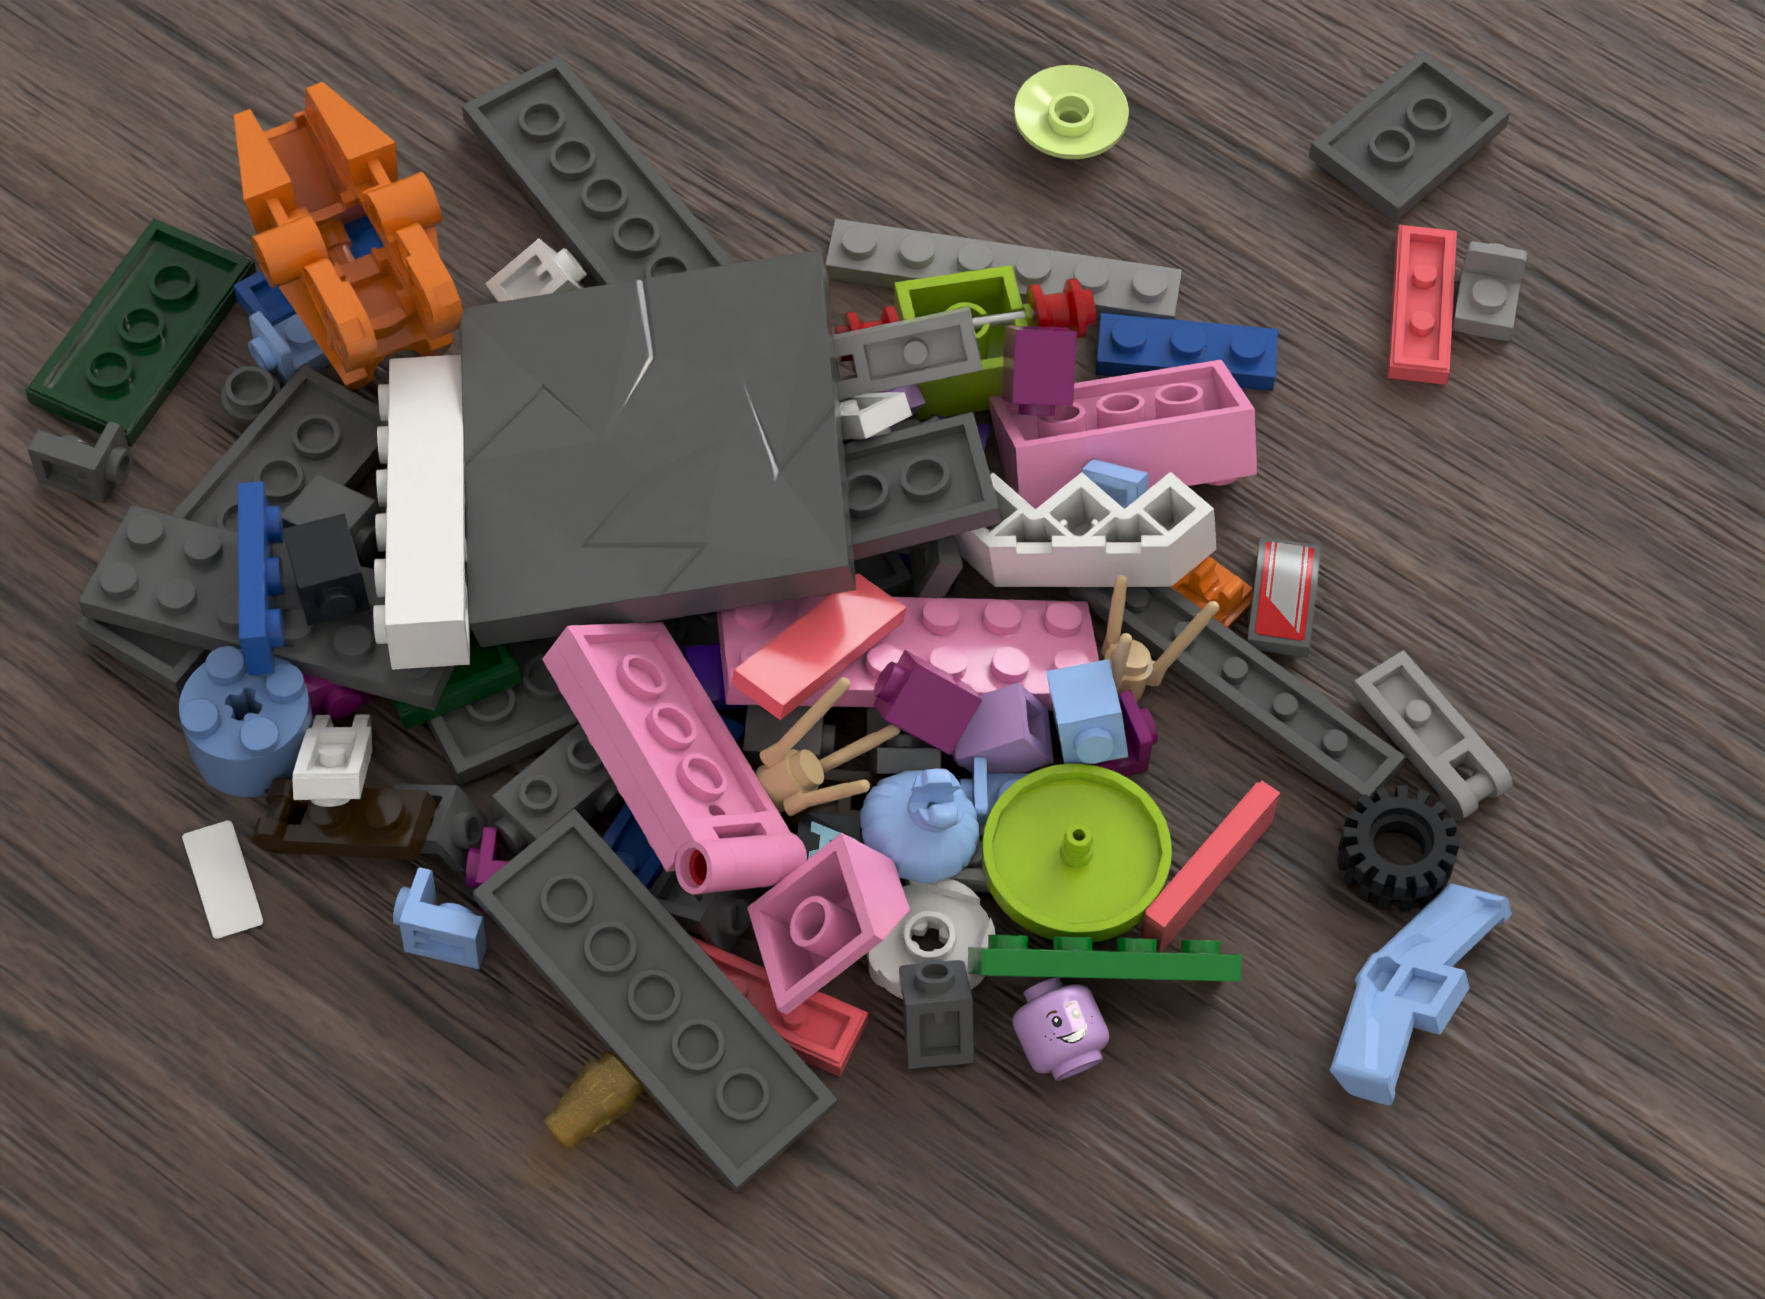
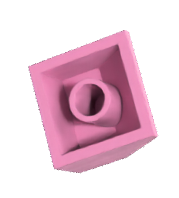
(825, 917)

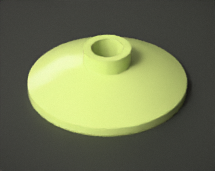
(1076, 96)

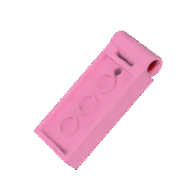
(672, 757)

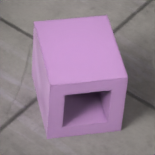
(1008, 730)

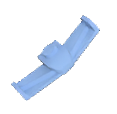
(1411, 987)

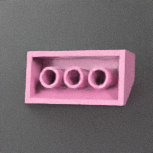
(1151, 421)

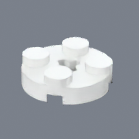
(941, 906)

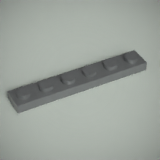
(1256, 690)

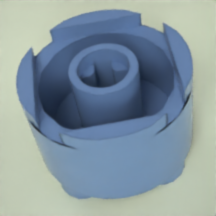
(243, 725)

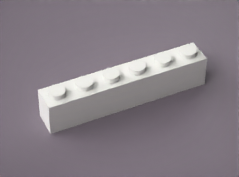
(425, 516)

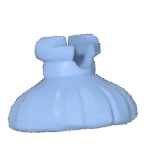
(921, 824)

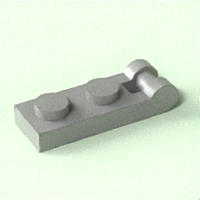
(908, 352)
(1431, 734)

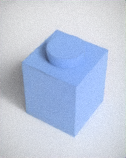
(1087, 713)

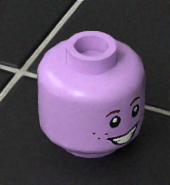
(1060, 1028)

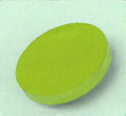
(1076, 852)

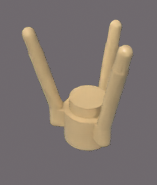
(1131, 659)
(794, 775)

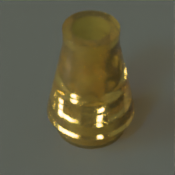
(594, 1100)

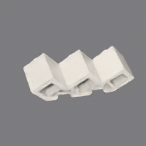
(1090, 540)

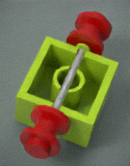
(993, 305)

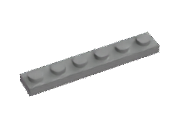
(890, 255)

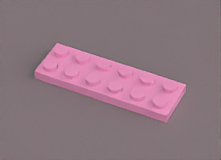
(972, 639)

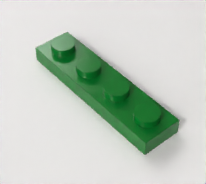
(1075, 959)

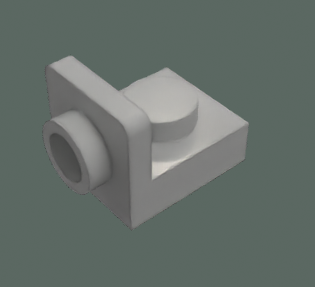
(1489, 290)

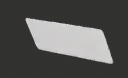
(222, 879)

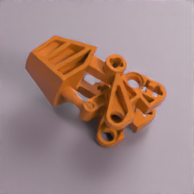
(300, 193)

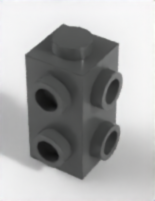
(550, 788)

